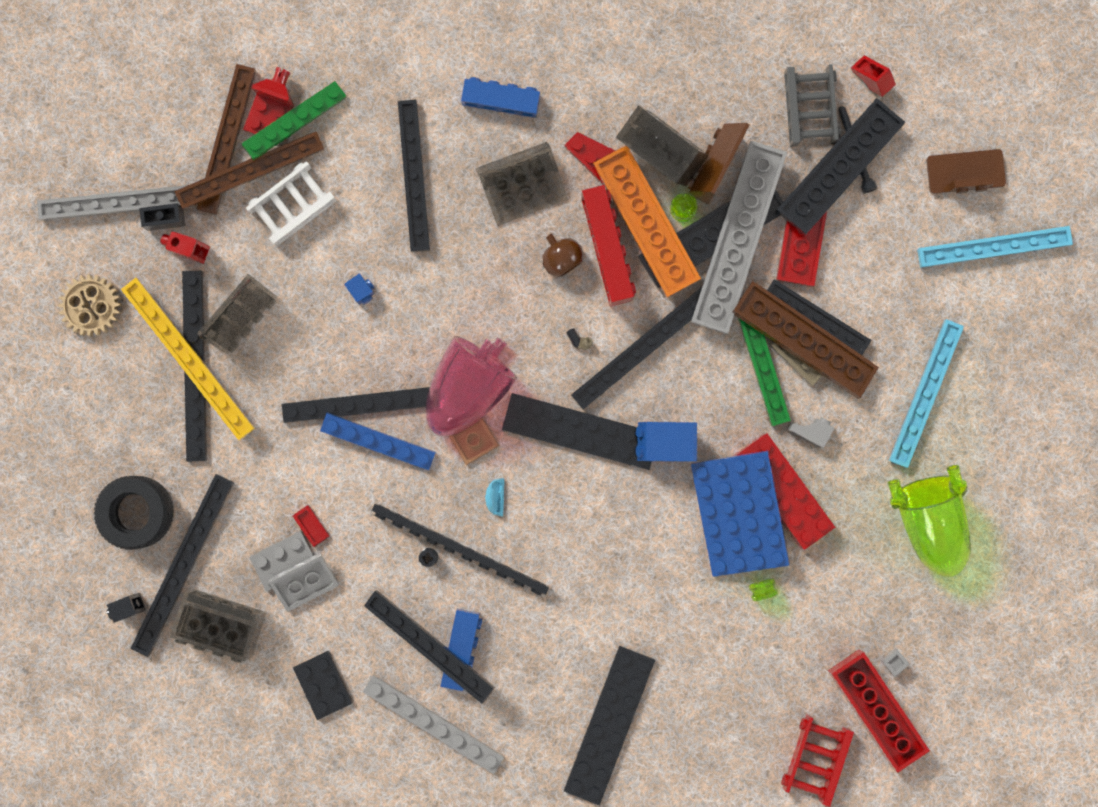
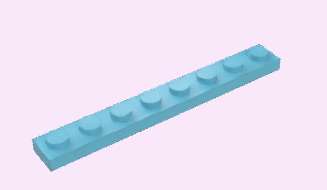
(994, 246)
(926, 393)

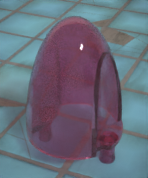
(466, 385)

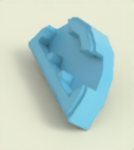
(495, 497)

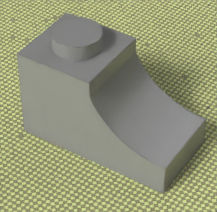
(814, 433)

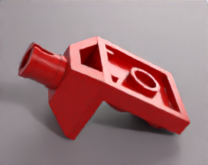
(270, 103)

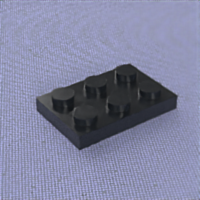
(322, 685)

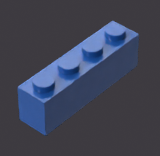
(500, 98)
(463, 641)

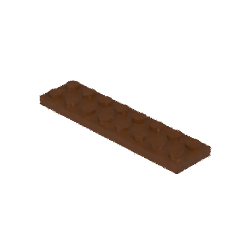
(805, 340)

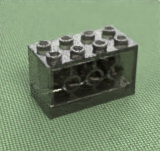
(662, 146)
(219, 612)

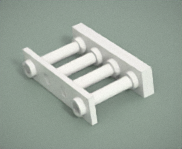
(308, 213)

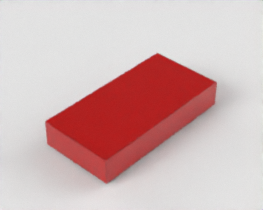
(311, 526)

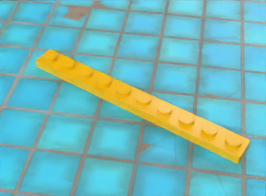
(188, 359)

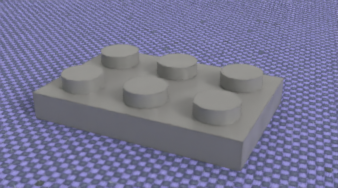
(281, 557)
(303, 582)

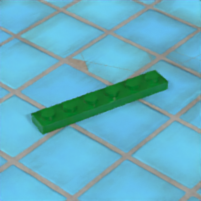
(293, 120)
(765, 374)

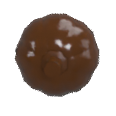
(562, 256)

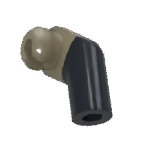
(579, 342)

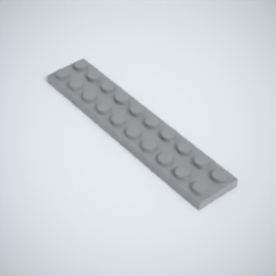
(739, 237)

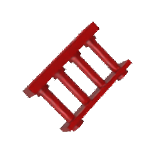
(830, 774)

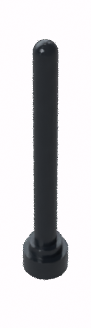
(868, 184)

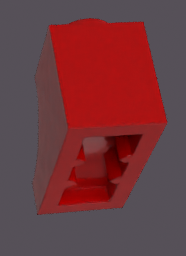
(875, 75)

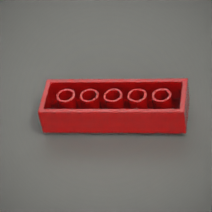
(607, 245)
(797, 506)
(878, 710)

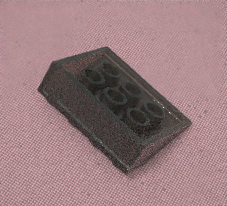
(522, 183)
(237, 315)

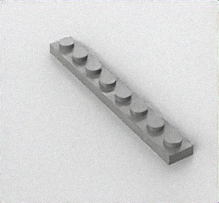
(105, 203)
(433, 724)

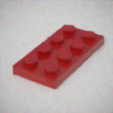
(800, 254)

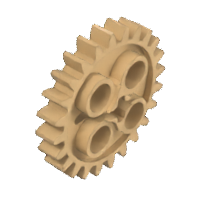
(75, 315)

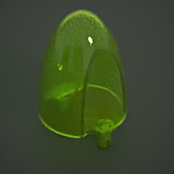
(935, 520)

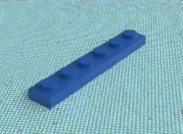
(377, 441)

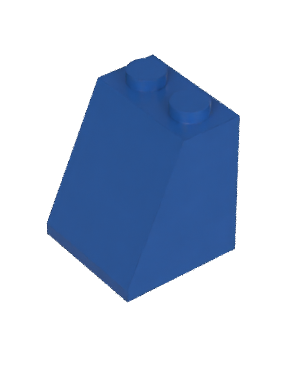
(667, 441)

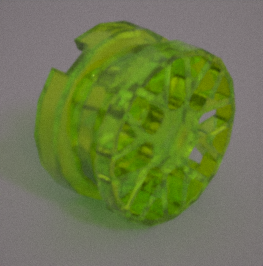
(683, 207)
(763, 590)

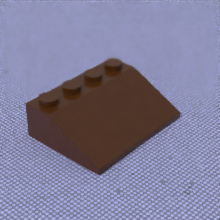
(718, 161)

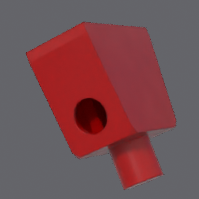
(185, 246)

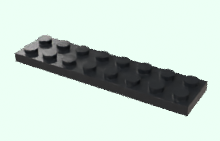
(840, 166)
(701, 236)
(573, 430)
(609, 725)

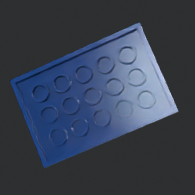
(740, 513)

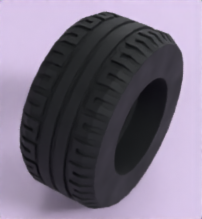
(108, 519)

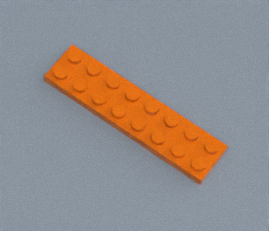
(647, 221)

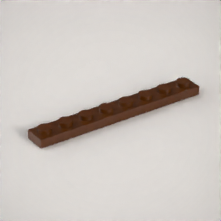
(229, 129)
(249, 170)

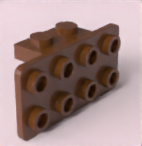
(966, 171)

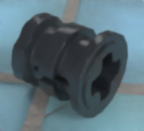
(433, 553)

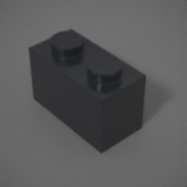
(162, 217)
(125, 607)

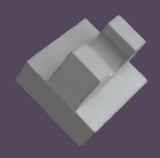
(895, 662)

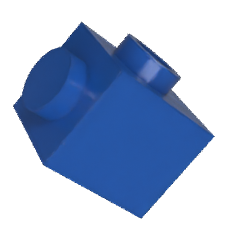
(360, 289)

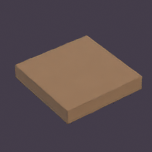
(474, 442)

